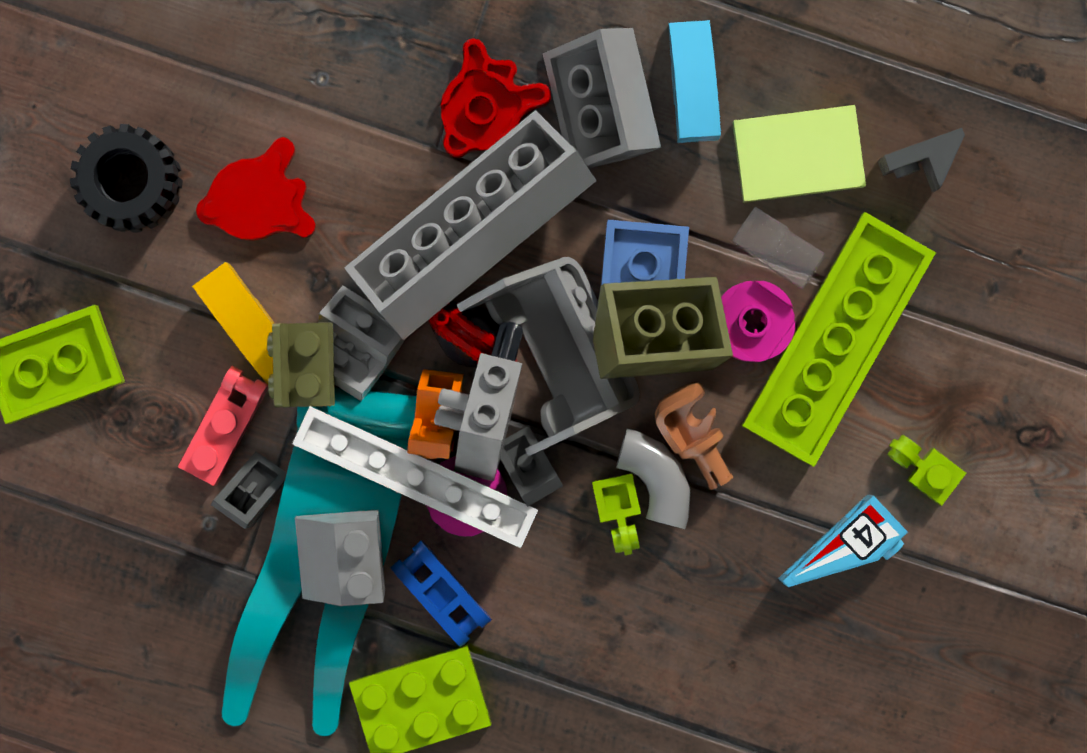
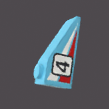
(853, 541)

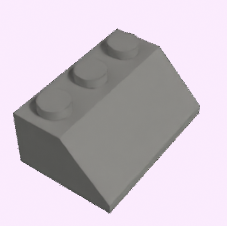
(602, 96)

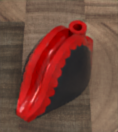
(464, 333)

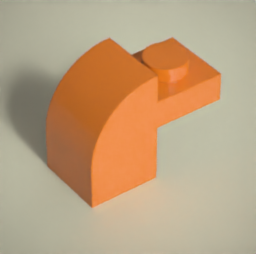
(425, 437)

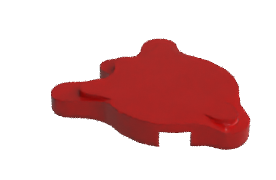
(485, 102)
(256, 198)

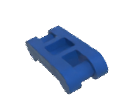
(440, 593)

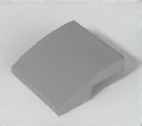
(361, 342)

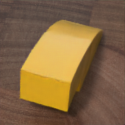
(238, 315)

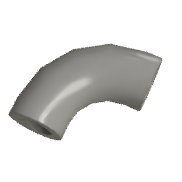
(662, 475)

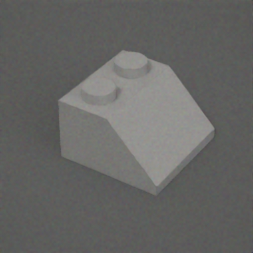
(341, 558)

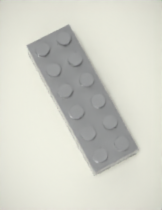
(470, 224)

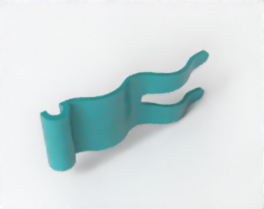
(312, 489)

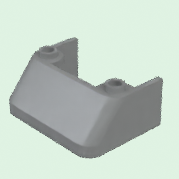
(558, 322)

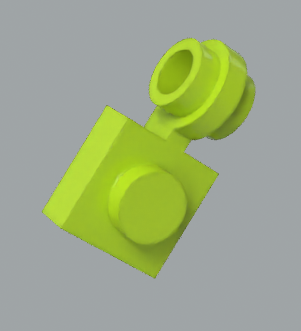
(933, 474)
(617, 500)

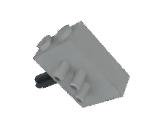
(487, 410)

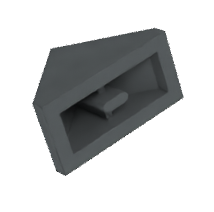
(250, 491)

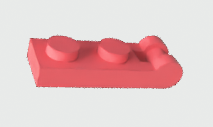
(222, 427)

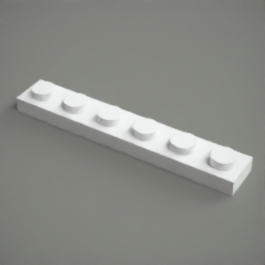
(415, 477)

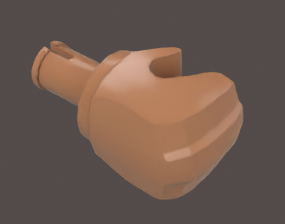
(692, 436)

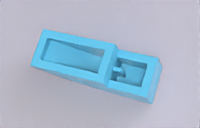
(694, 82)

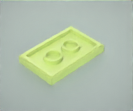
(799, 153)

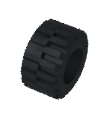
(102, 155)

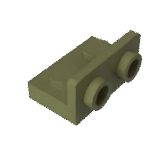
(301, 364)

